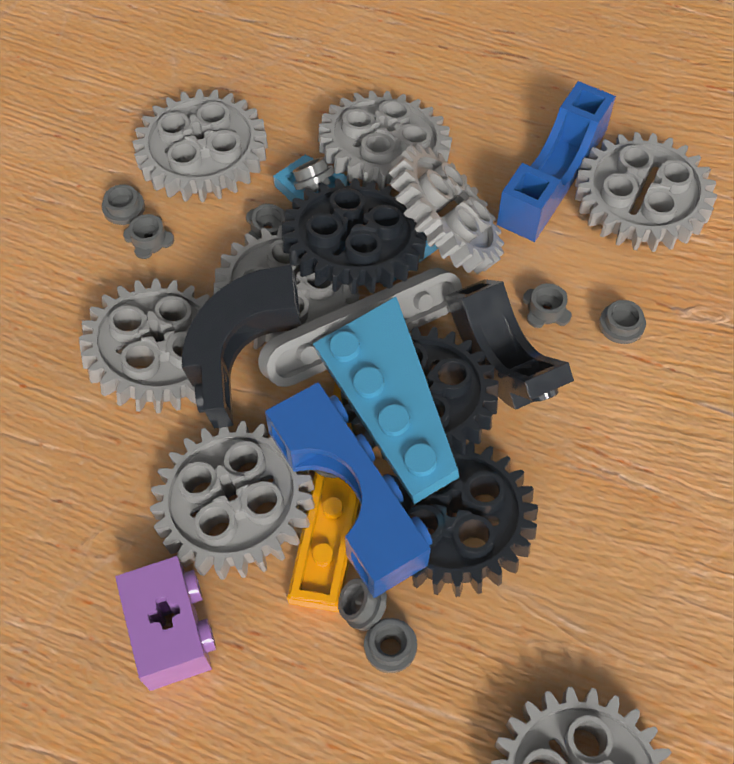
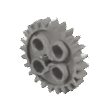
(374, 131)
(200, 145)
(430, 185)
(674, 203)
(269, 253)
(156, 341)
(249, 534)
(617, 735)

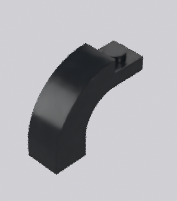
(487, 319)
(227, 323)

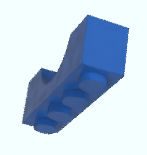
(539, 188)
(384, 540)

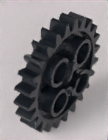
(352, 236)
(461, 407)
(512, 508)

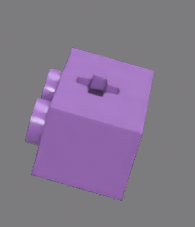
(146, 599)

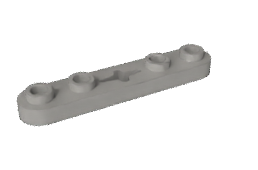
(292, 355)

